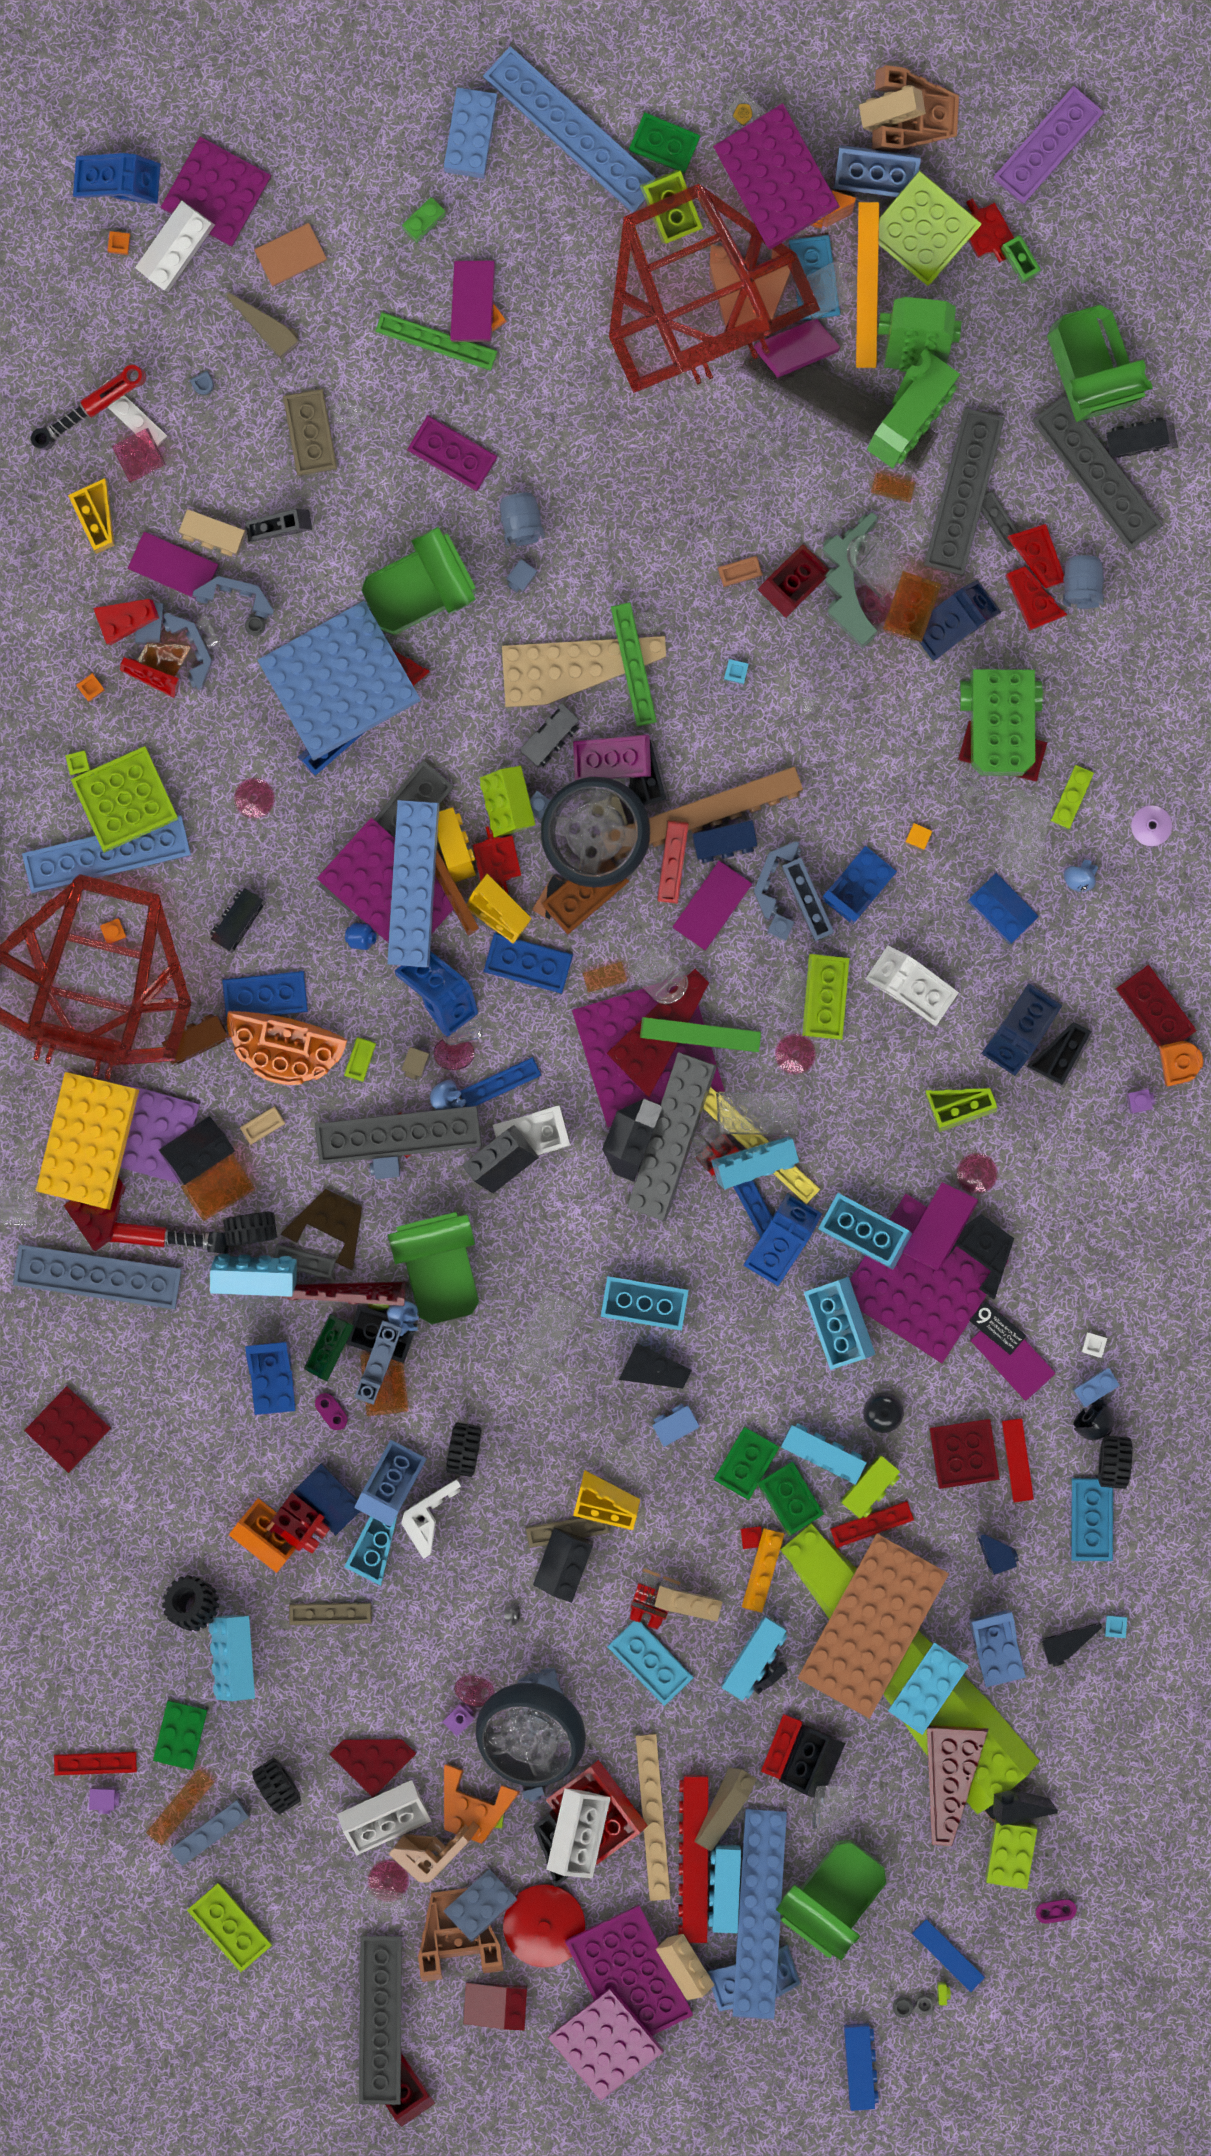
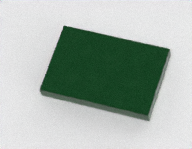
(328, 1347)

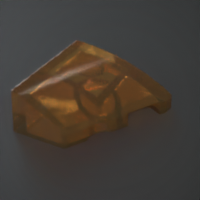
(164, 656)

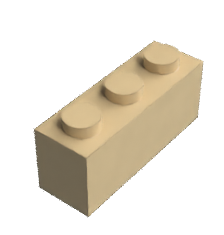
(892, 108)
(211, 533)
(688, 1603)
(685, 1967)

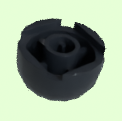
(883, 1412)
(1095, 1422)

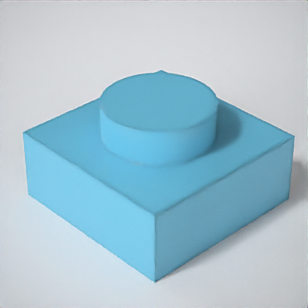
(736, 671)
(1115, 1626)

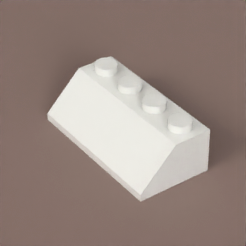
(174, 246)
(383, 1817)
(578, 1833)

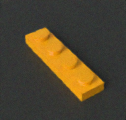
(762, 1570)

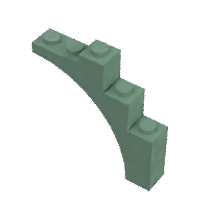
(847, 611)

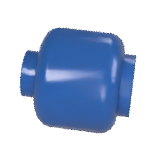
(360, 936)

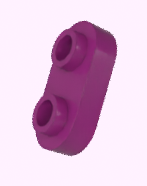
(331, 1411)
(1055, 1911)

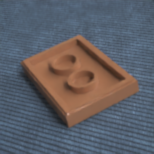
(290, 254)

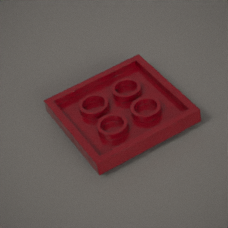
(67, 1429)
(964, 1453)

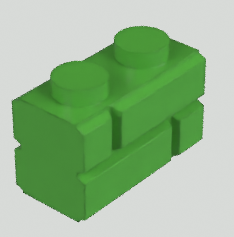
(423, 220)
(1021, 259)

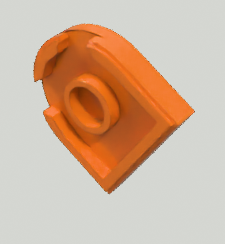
(1180, 1062)

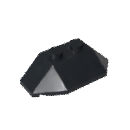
(630, 1137)

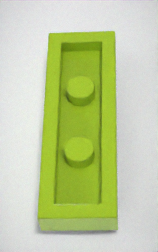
(1072, 797)

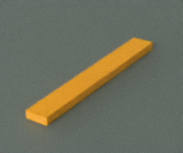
(867, 285)

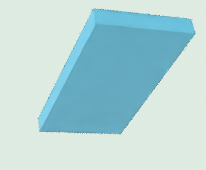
(650, 1662)

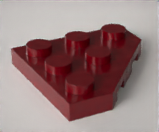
(96, 1222)
(372, 1761)

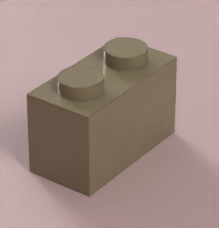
(415, 1063)

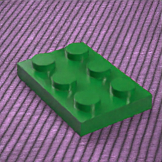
(664, 143)
(746, 1463)
(790, 1498)
(180, 1735)

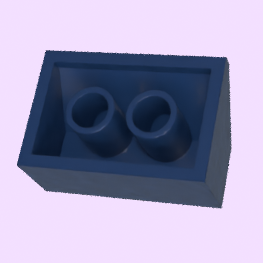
(725, 841)
(328, 1497)
(997, 1554)

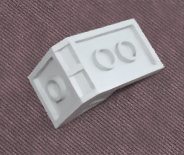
(912, 984)
(542, 1130)
(423, 1532)

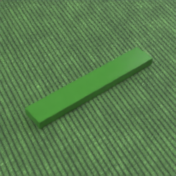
(435, 341)
(633, 664)
(700, 1034)

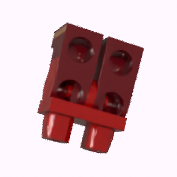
(297, 1523)

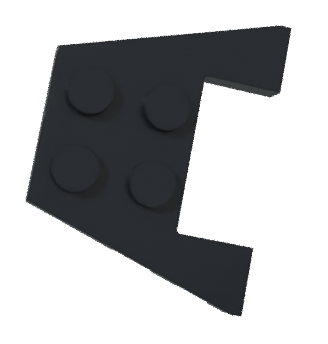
(989, 1247)

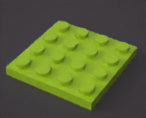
(925, 228)
(124, 799)

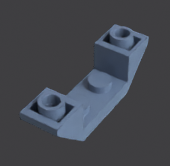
(260, 607)
(200, 673)
(785, 853)
(378, 1362)

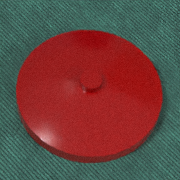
(541, 1923)

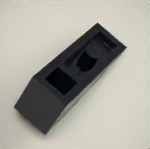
(279, 525)
(1064, 1645)
(1020, 1806)

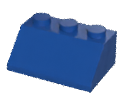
(1002, 909)

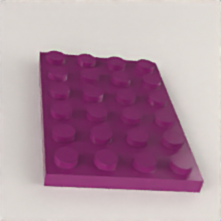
(776, 176)
(364, 878)
(625, 1957)

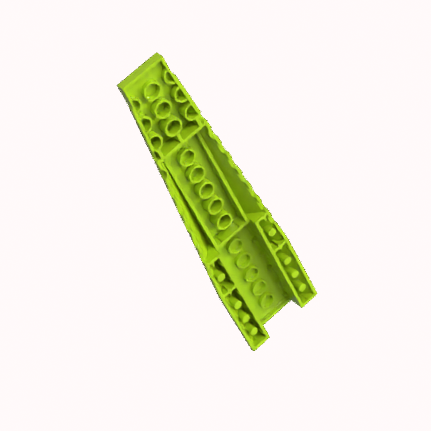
(1004, 1755)

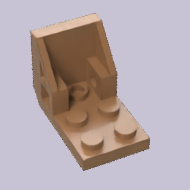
(415, 1853)

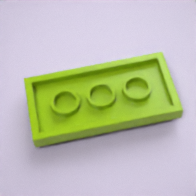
(825, 997)
(229, 1927)

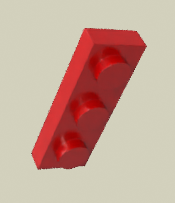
(781, 1746)

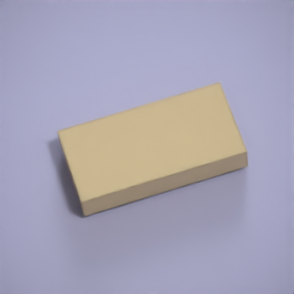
(262, 1125)

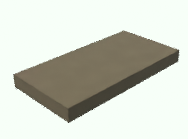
(310, 432)

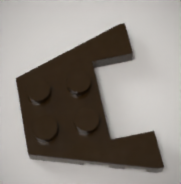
(334, 1217)

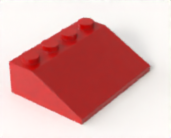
(622, 1818)

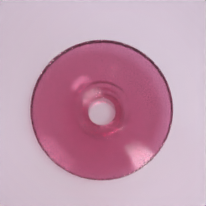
(261, 806)
(453, 1056)
(784, 1056)
(966, 1176)
(391, 1870)

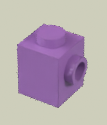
(1140, 1101)
(459, 1718)
(103, 1799)

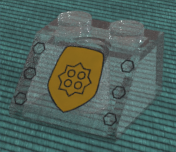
(741, 109)

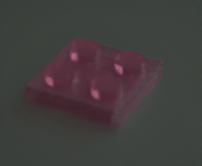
(138, 455)

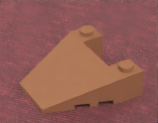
(936, 125)
(770, 286)
(445, 1940)

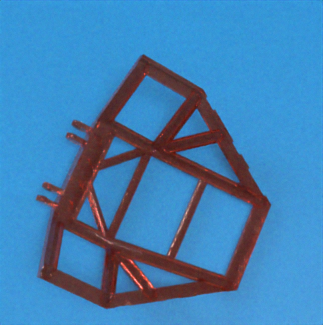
(748, 272)
(92, 1044)

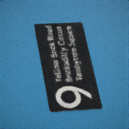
(997, 1328)

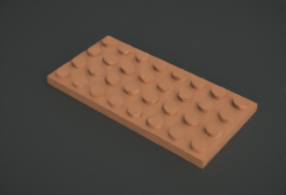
(873, 1626)

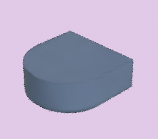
(202, 383)

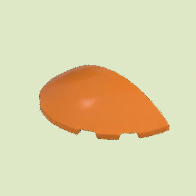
(283, 1047)

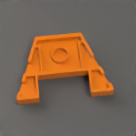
(464, 1808)

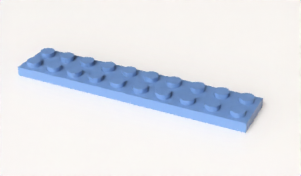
(569, 128)
(758, 1915)

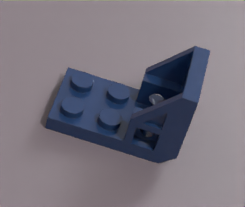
(958, 618)
(1022, 1029)

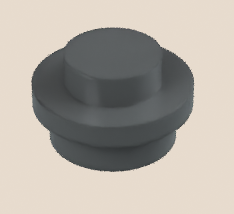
(255, 625)
(902, 2007)

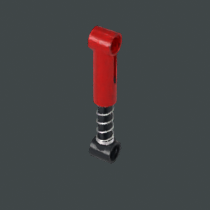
(90, 405)
(160, 1236)

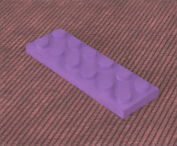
(1048, 145)

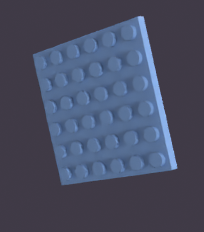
(339, 680)

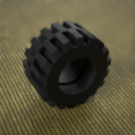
(250, 1228)
(463, 1449)
(1115, 1462)
(177, 1599)
(276, 1786)

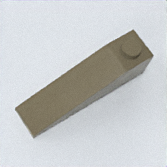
(274, 333)
(725, 1806)

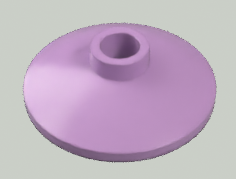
(1144, 833)

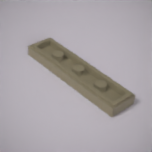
(581, 1527)
(330, 1613)

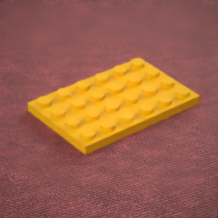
(87, 1140)

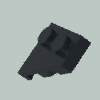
(775, 1672)

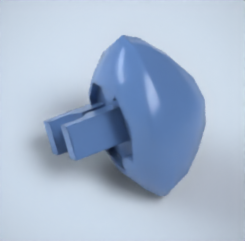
(1081, 878)
(446, 1096)
(403, 1316)

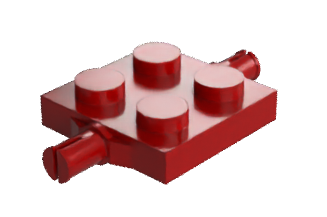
(992, 232)
(497, 859)

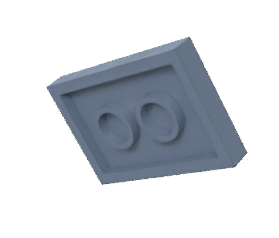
(480, 1905)

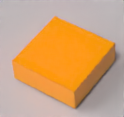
(918, 836)

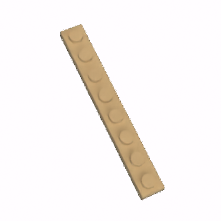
(653, 1816)

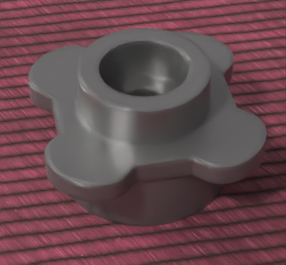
(512, 1614)
(920, 1999)

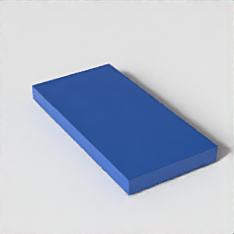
(528, 963)
(266, 994)

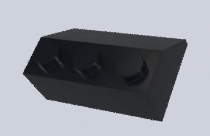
(237, 920)
(196, 1150)
(500, 1160)
(365, 1330)
(563, 1564)
(811, 1761)

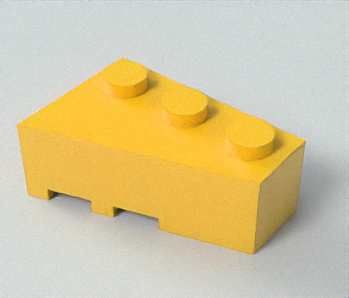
(94, 513)
(453, 845)
(498, 909)
(605, 1503)

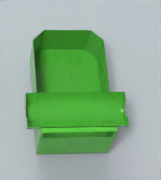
(918, 326)
(1086, 366)
(916, 404)
(419, 585)
(1002, 719)
(438, 1265)
(834, 1898)

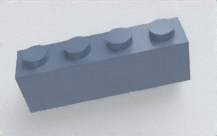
(807, 899)
(210, 1832)

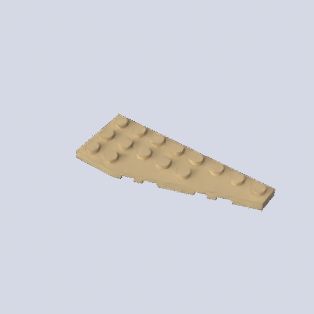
(557, 670)

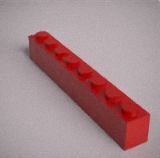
(695, 1859)

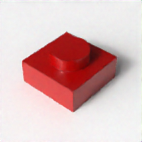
(751, 1537)

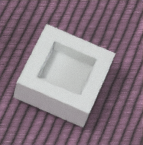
(1094, 1345)

